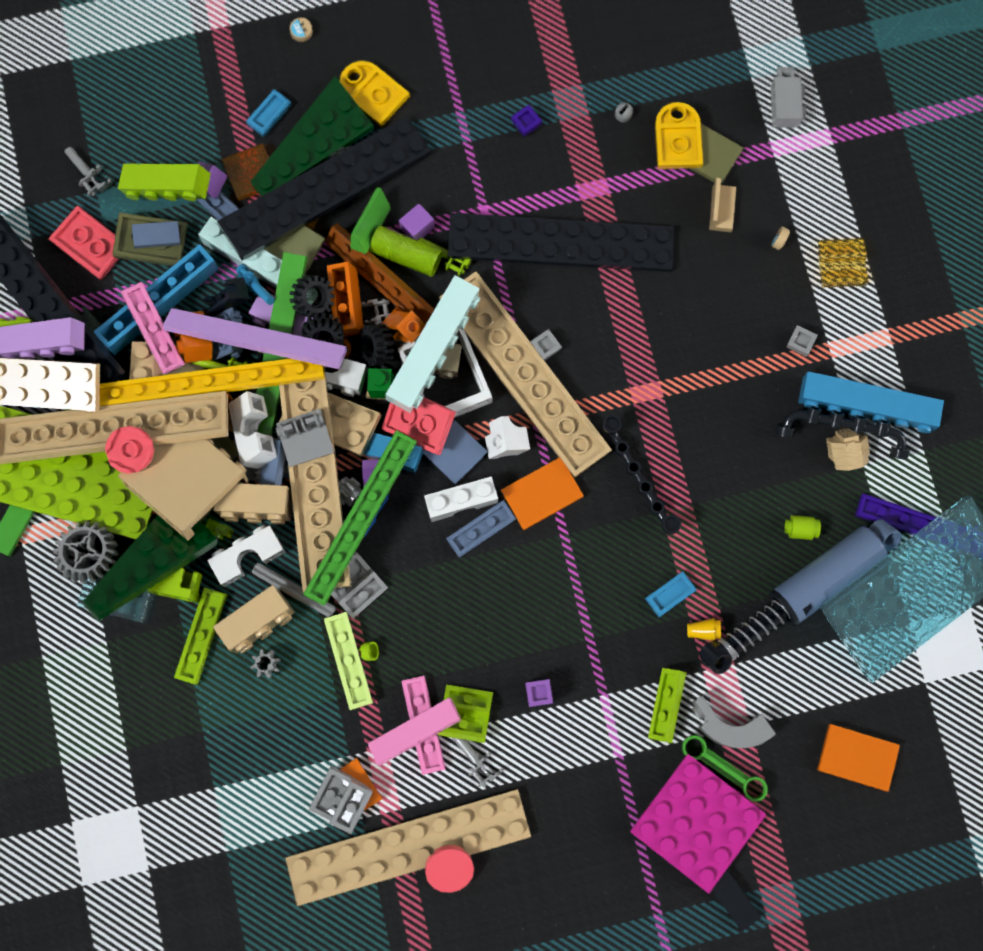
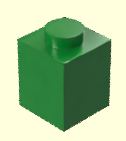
(379, 382)

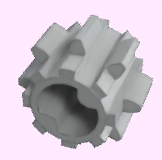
(349, 491)
(260, 659)

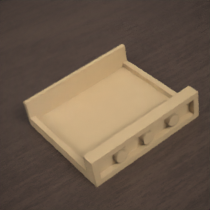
(185, 481)

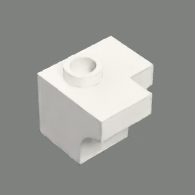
(506, 438)

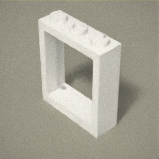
(474, 401)

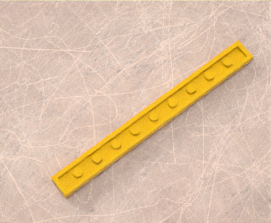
(210, 380)

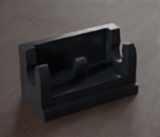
(230, 297)

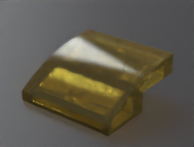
(842, 263)

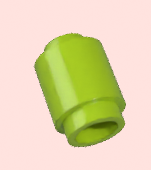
(802, 527)

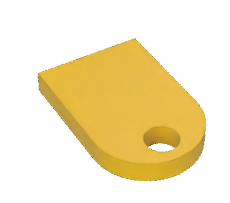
(374, 91)
(678, 139)

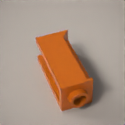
(407, 324)

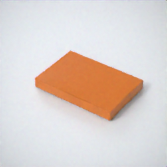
(542, 493)
(858, 757)

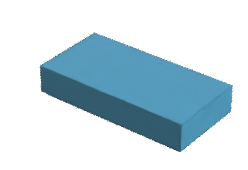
(269, 113)
(670, 594)

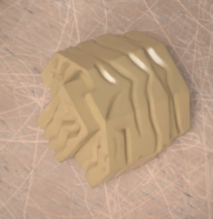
(848, 449)

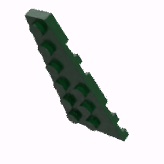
(321, 133)
(145, 563)

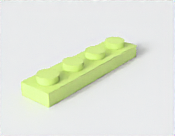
(348, 661)

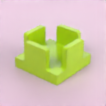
(180, 586)

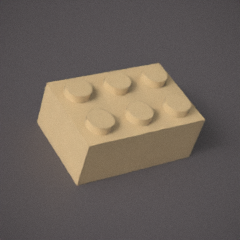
(256, 504)
(254, 620)

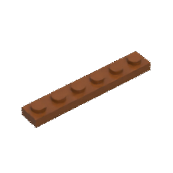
(378, 275)

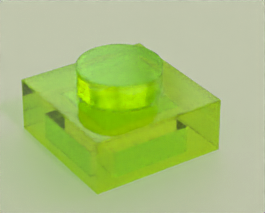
(219, 530)

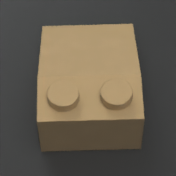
(144, 364)

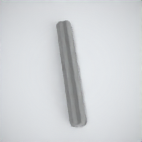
(291, 588)

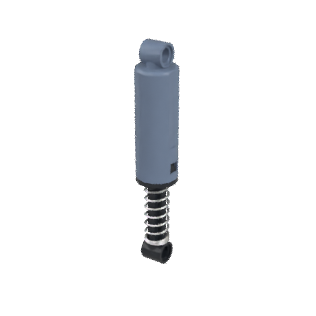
(807, 590)

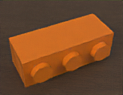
(347, 299)

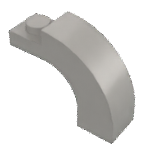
(747, 735)

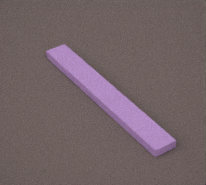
(255, 338)

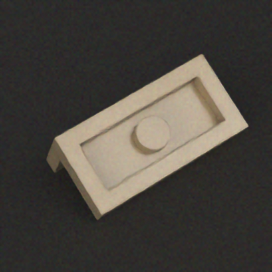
(722, 207)

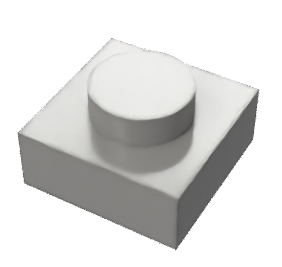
(801, 341)
(546, 345)

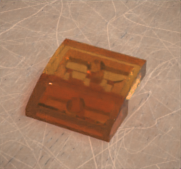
(242, 169)

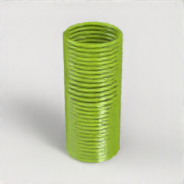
(410, 251)

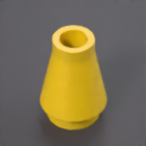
(706, 629)

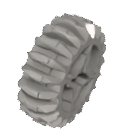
(82, 561)

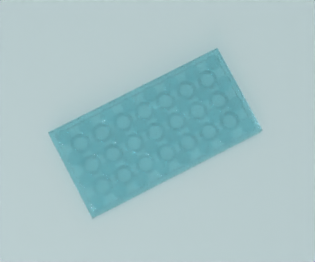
(912, 591)

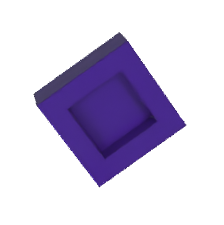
(526, 120)

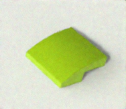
(473, 710)

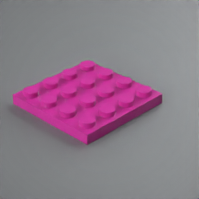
(698, 823)

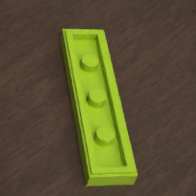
(200, 636)

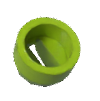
(369, 651)

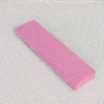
(152, 328)
(417, 702)
(414, 731)

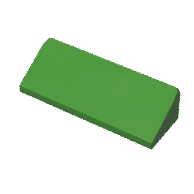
(370, 220)

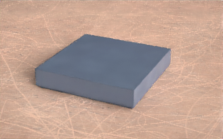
(459, 454)

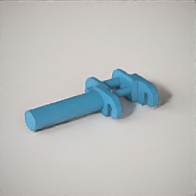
(253, 284)

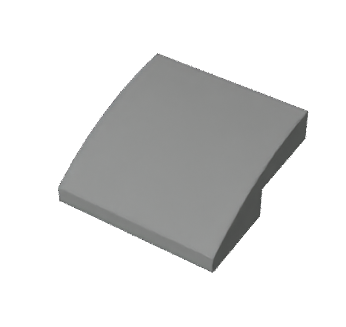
(364, 587)
(341, 799)

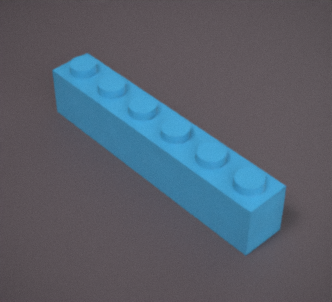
(164, 293)
(871, 402)

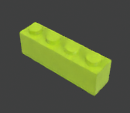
(164, 181)

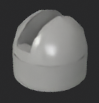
(627, 115)

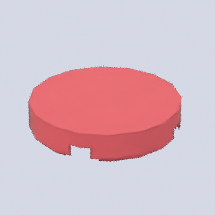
(129, 449)
(449, 868)

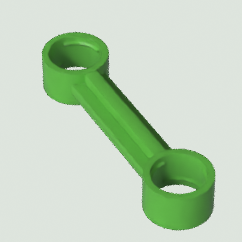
(725, 768)

